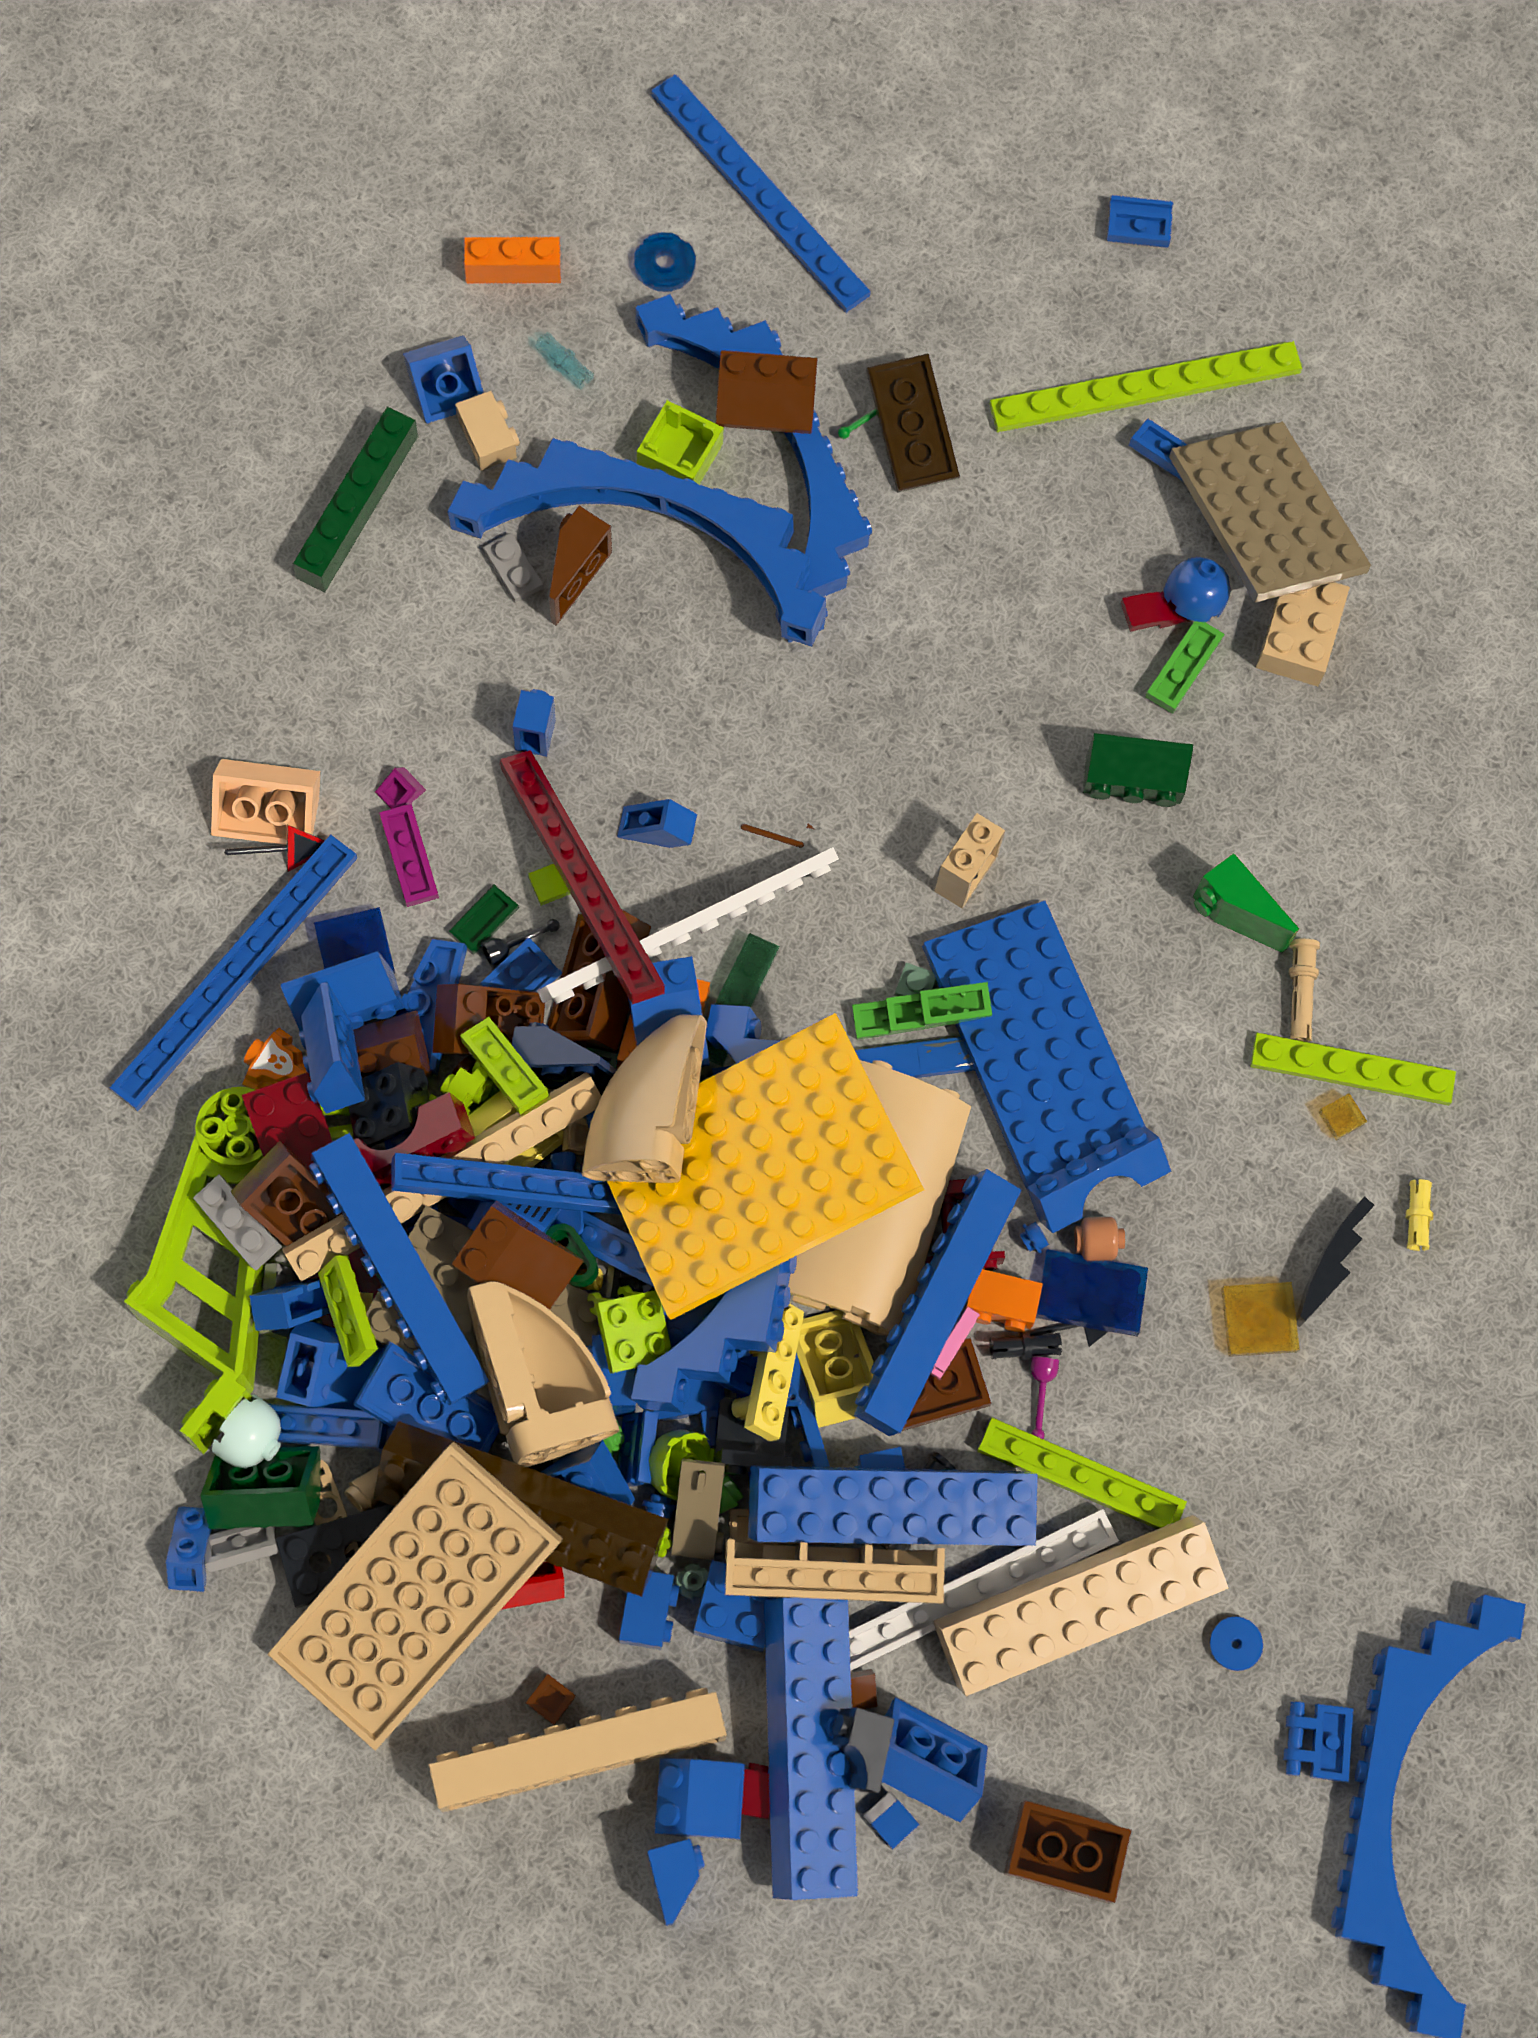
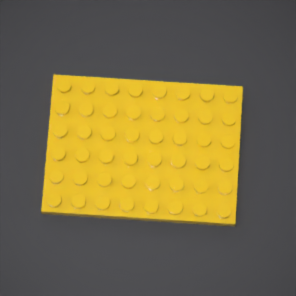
(774, 1165)

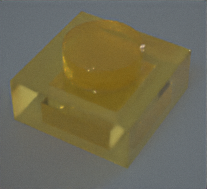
(1342, 1116)

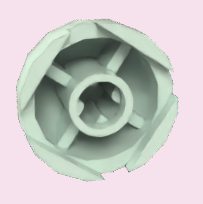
(249, 1434)

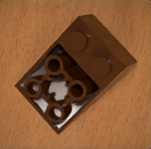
(465, 1006)

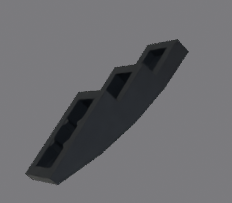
(1328, 1270)

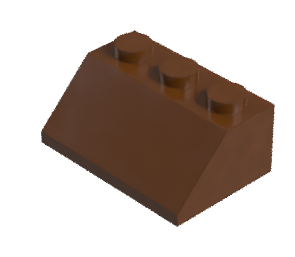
(766, 392)
(392, 1042)

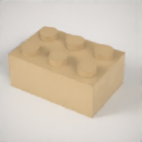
(1303, 632)

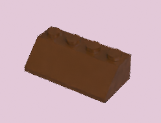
(599, 1013)

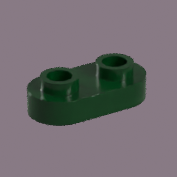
(567, 1233)

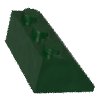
(1137, 769)
(266, 1494)

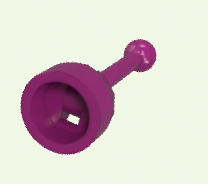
(1043, 1371)

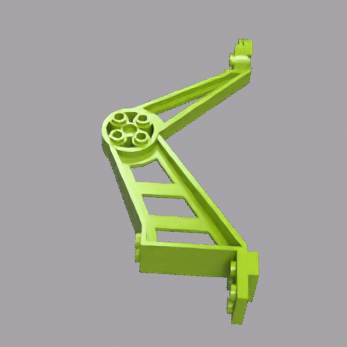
(167, 1266)

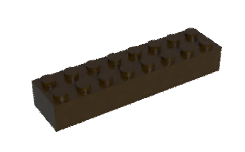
(599, 1533)

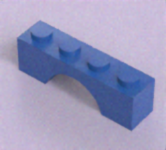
(1062, 1195)

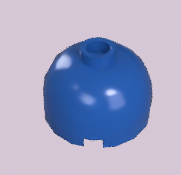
(1198, 589)

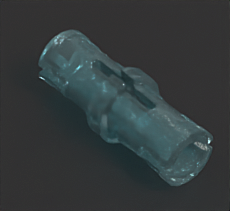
(564, 360)

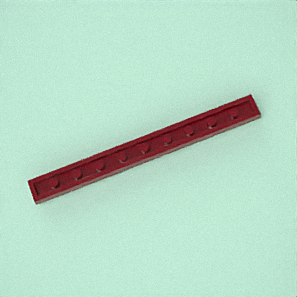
(582, 878)

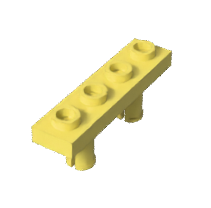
(768, 1398)

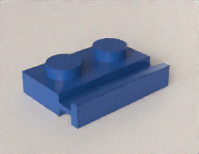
(1140, 221)
(523, 970)
(637, 1446)

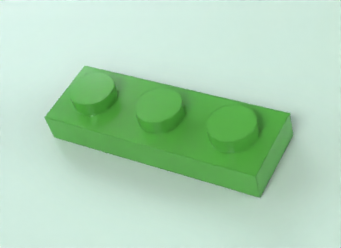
(1184, 666)

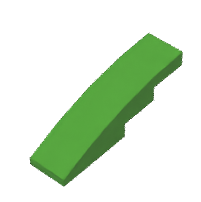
(922, 1010)

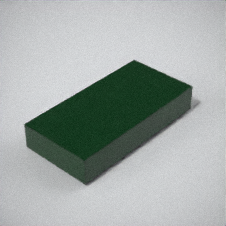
(483, 919)

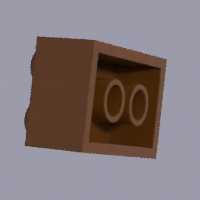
(1067, 1852)

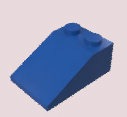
(680, 998)

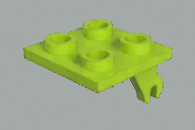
(631, 1328)

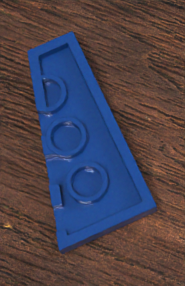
(439, 966)

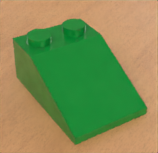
(1242, 904)

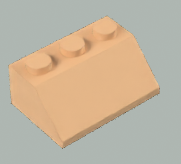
(261, 800)

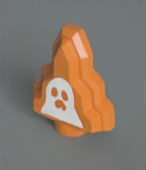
(272, 1060)

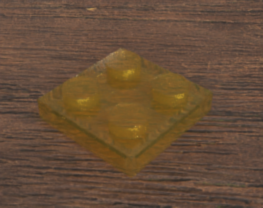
(1260, 1319)

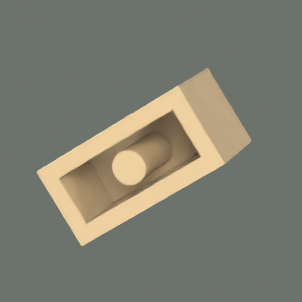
(486, 430)

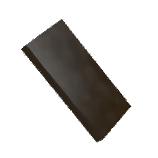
(912, 422)

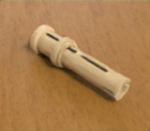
(1303, 975)

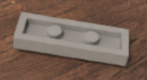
(238, 1226)

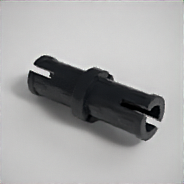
(1025, 1346)

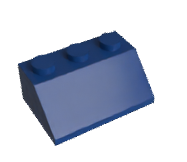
(362, 986)
(330, 1052)
(934, 1762)

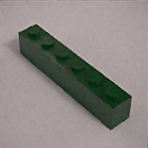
(355, 499)

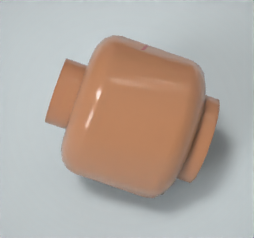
(1099, 1238)

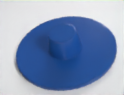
(1246, 1635)

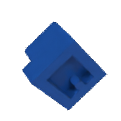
(187, 1550)

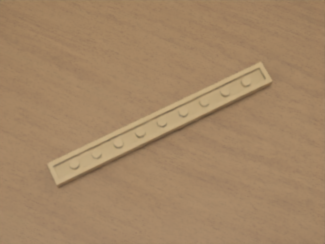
(494, 1146)

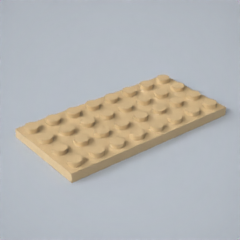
(415, 1596)

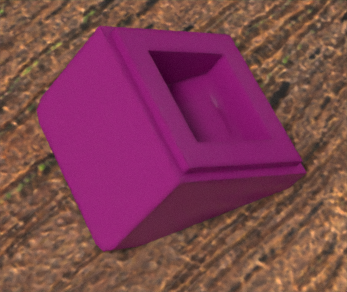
(399, 788)

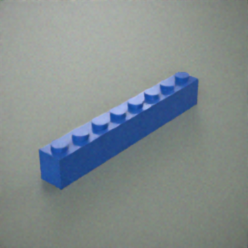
(399, 1270)
(936, 1303)

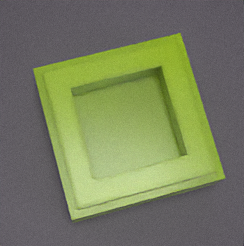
(548, 884)

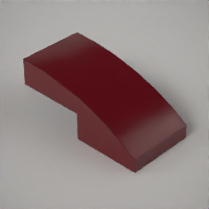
(1149, 611)

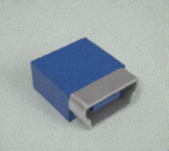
(891, 1820)

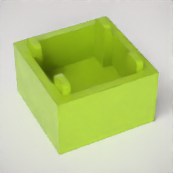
(680, 443)

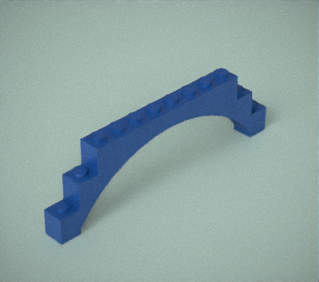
(585, 476)
(833, 510)
(747, 1314)
(1370, 1895)

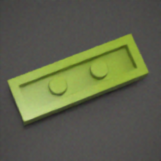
(504, 1065)
(347, 1310)

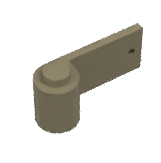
(698, 1510)

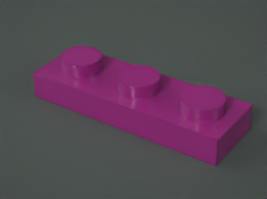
(409, 855)

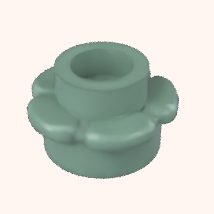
(683, 1580)

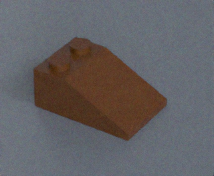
(580, 554)
(284, 1196)
(518, 1256)

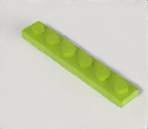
(1353, 1069)
(1081, 1475)

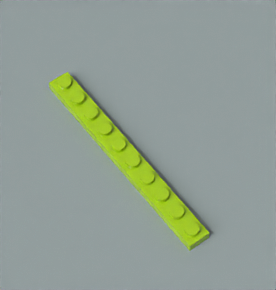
(1145, 386)

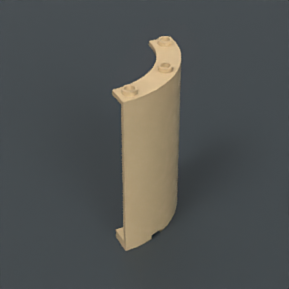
(878, 1261)

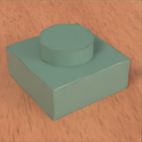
(914, 980)

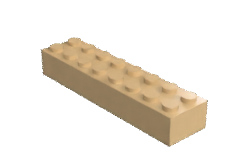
(1080, 1605)
(577, 1751)

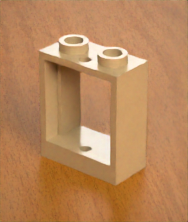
(969, 857)

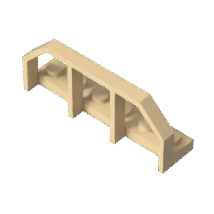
(822, 1574)

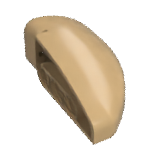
(649, 1107)
(539, 1376)

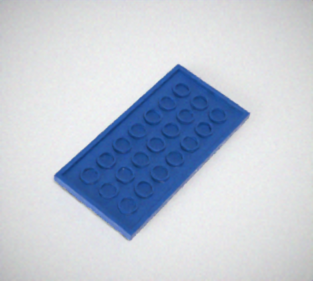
(1042, 1046)

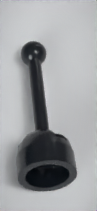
(497, 950)

